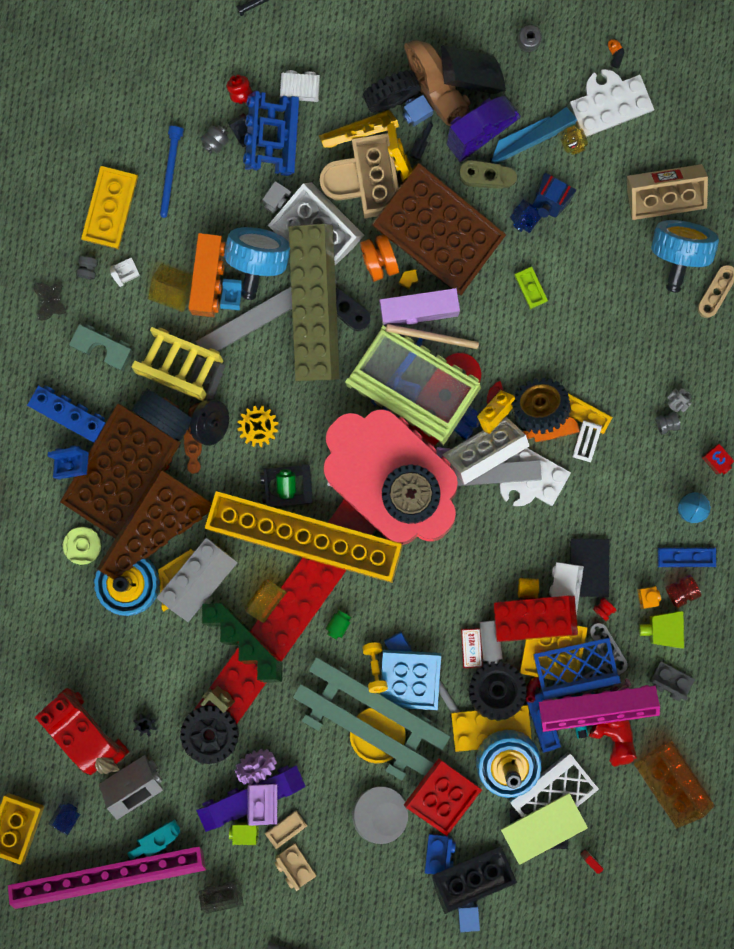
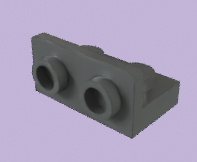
(671, 680)

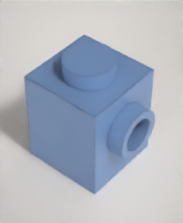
(417, 110)

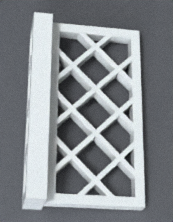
(547, 777)

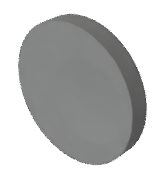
(380, 815)

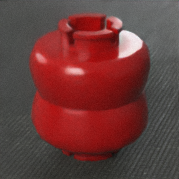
(239, 89)

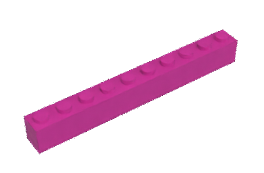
(106, 877)

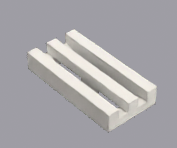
(591, 425)

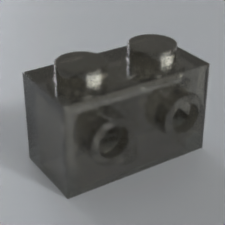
(221, 897)

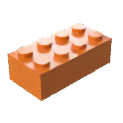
(206, 275)

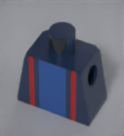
(552, 196)

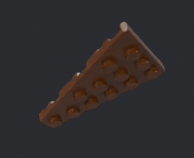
(160, 515)

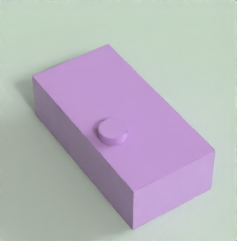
(419, 307)

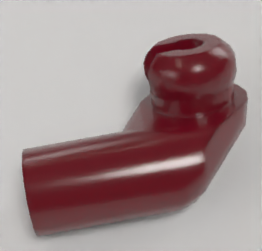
(530, 689)

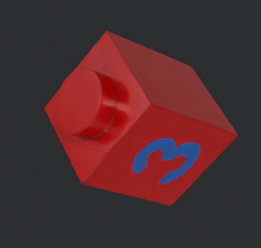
(718, 460)

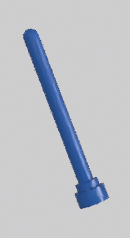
(175, 134)

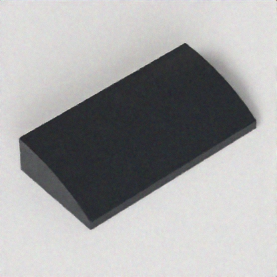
(471, 70)
(473, 880)

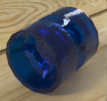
(467, 423)

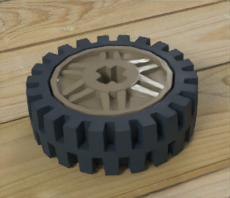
(397, 486)

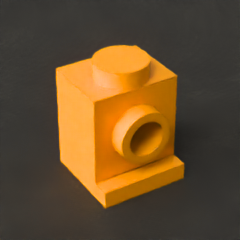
(649, 597)

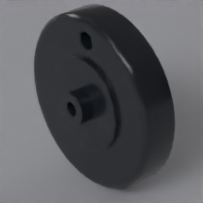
(209, 422)

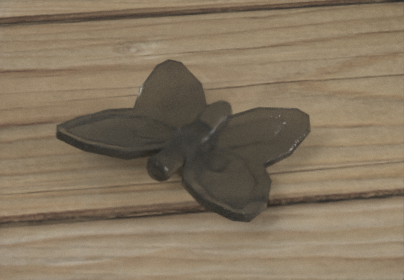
(51, 300)

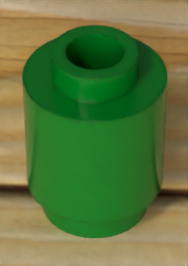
(286, 484)
(338, 625)

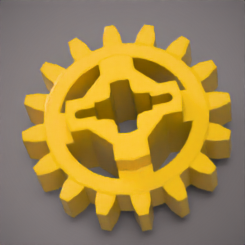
(252, 434)

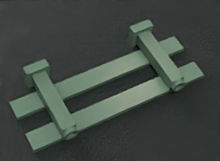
(403, 754)

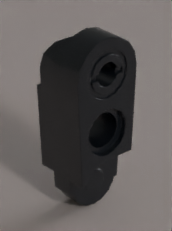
(354, 311)

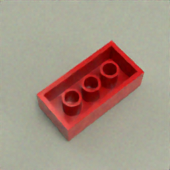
(535, 618)

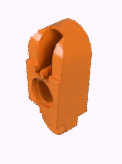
(570, 427)

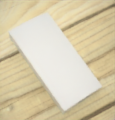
(486, 450)

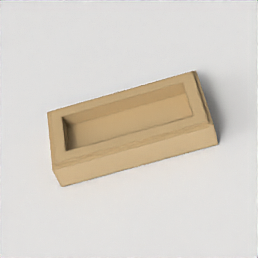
(286, 829)

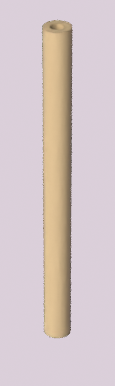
(431, 336)

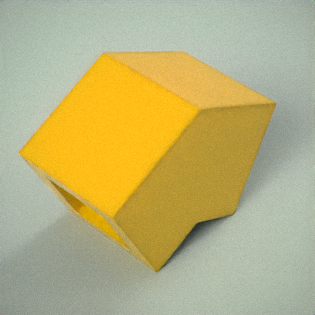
(408, 278)

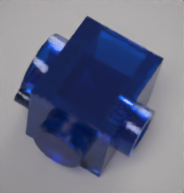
(525, 216)
(64, 818)

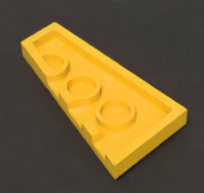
(359, 129)

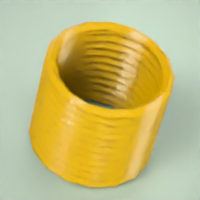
(528, 588)

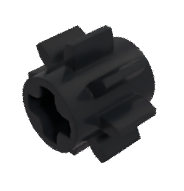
(140, 727)

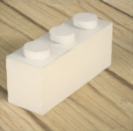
(566, 581)

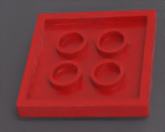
(442, 797)

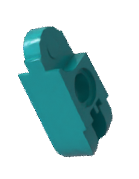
(155, 840)

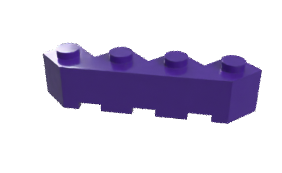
(235, 805)

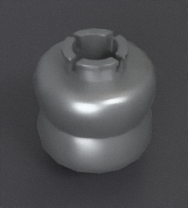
(531, 44)
(214, 139)

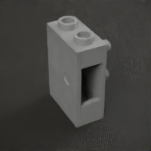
(131, 787)

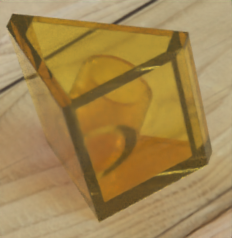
(170, 287)
(265, 600)

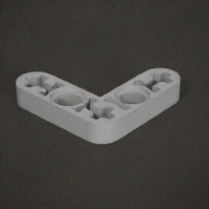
(616, 652)

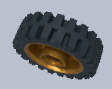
(541, 405)

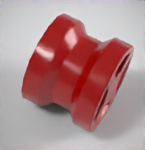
(604, 609)

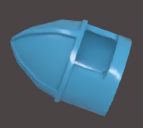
(694, 507)

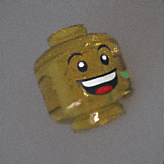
(574, 140)

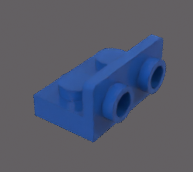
(439, 853)

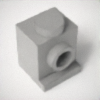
(276, 197)

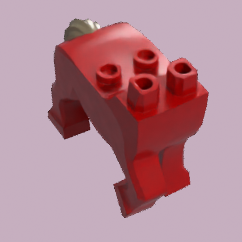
(80, 734)

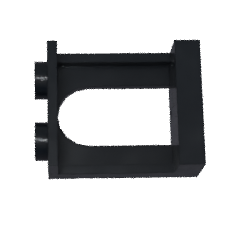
(273, 501)

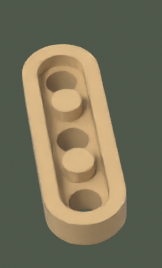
(720, 283)

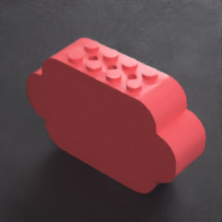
(365, 455)

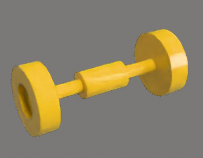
(373, 649)

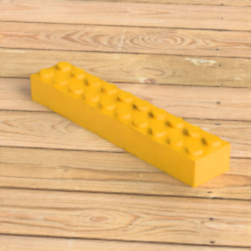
(304, 537)

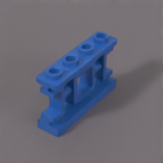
(285, 135)

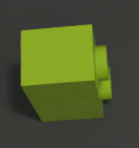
(243, 833)

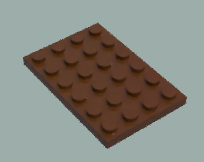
(438, 229)
(119, 470)

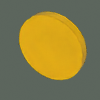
(385, 725)

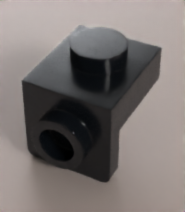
(239, 128)

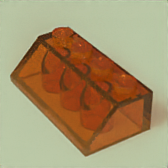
(674, 785)

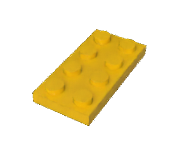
(109, 207)
(472, 728)

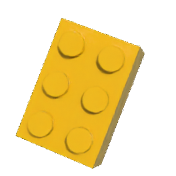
(17, 826)

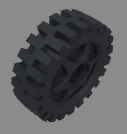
(391, 91)
(497, 706)
(194, 738)

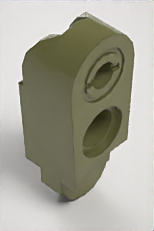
(504, 176)

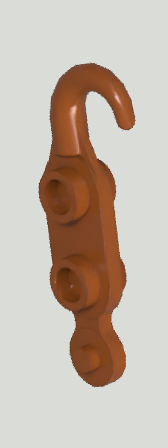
(192, 448)

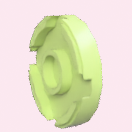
(86, 549)

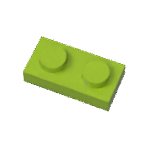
(531, 288)

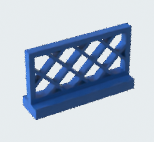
(580, 685)

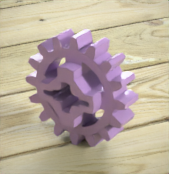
(255, 766)

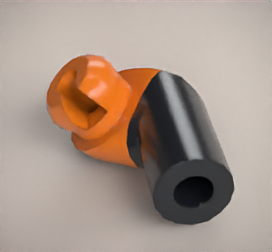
(617, 52)

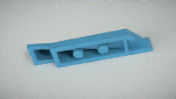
(533, 135)

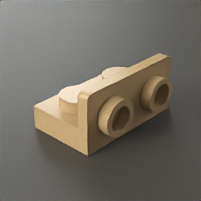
(295, 867)

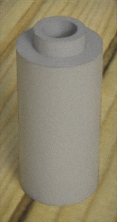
(490, 647)

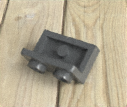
(213, 378)

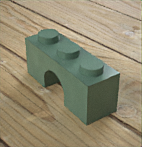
(86, 339)

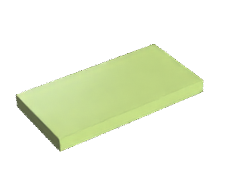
(544, 828)

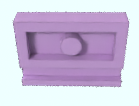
(262, 804)

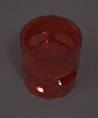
(684, 591)

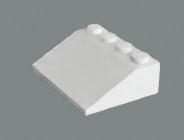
(312, 207)

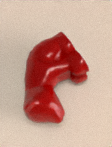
(622, 736)

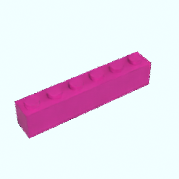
(599, 708)

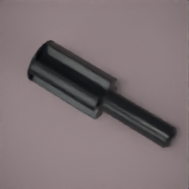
(421, 144)

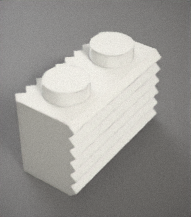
(300, 85)

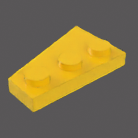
(396, 150)

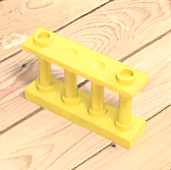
(178, 382)

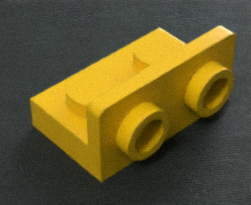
(496, 411)

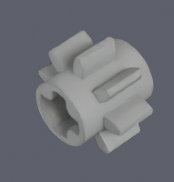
(679, 400)

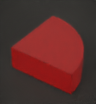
(494, 390)

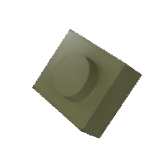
(218, 697)

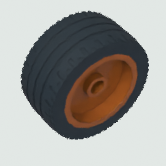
(162, 414)

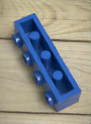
(67, 414)

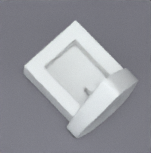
(124, 271)

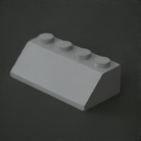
(197, 580)

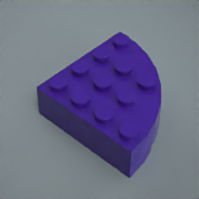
(480, 126)

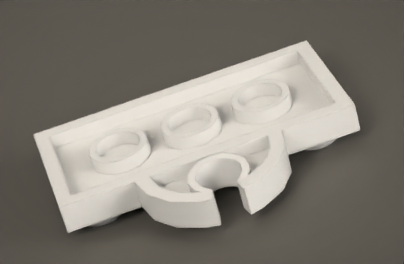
(610, 103)
(546, 490)

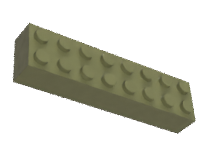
(314, 302)

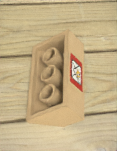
(667, 191)

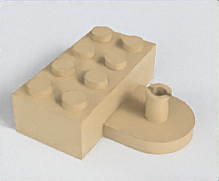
(366, 175)

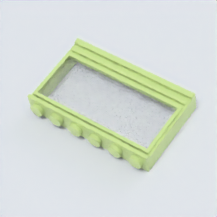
(414, 384)

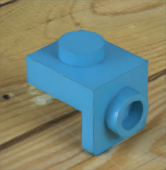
(231, 294)

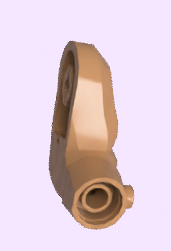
(429, 71)

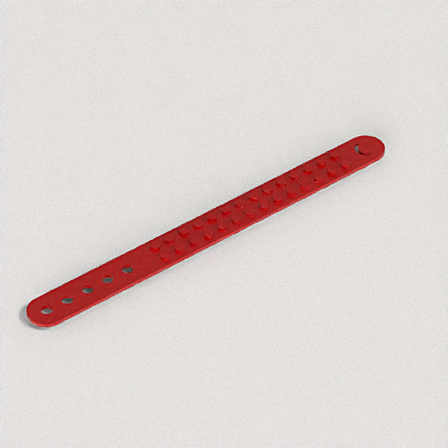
(306, 592)

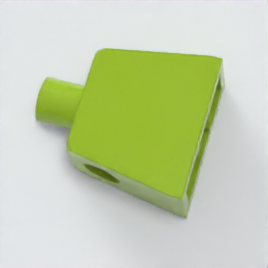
(665, 629)

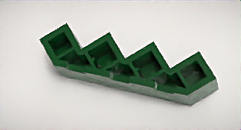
(251, 648)

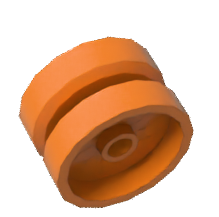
(379, 257)

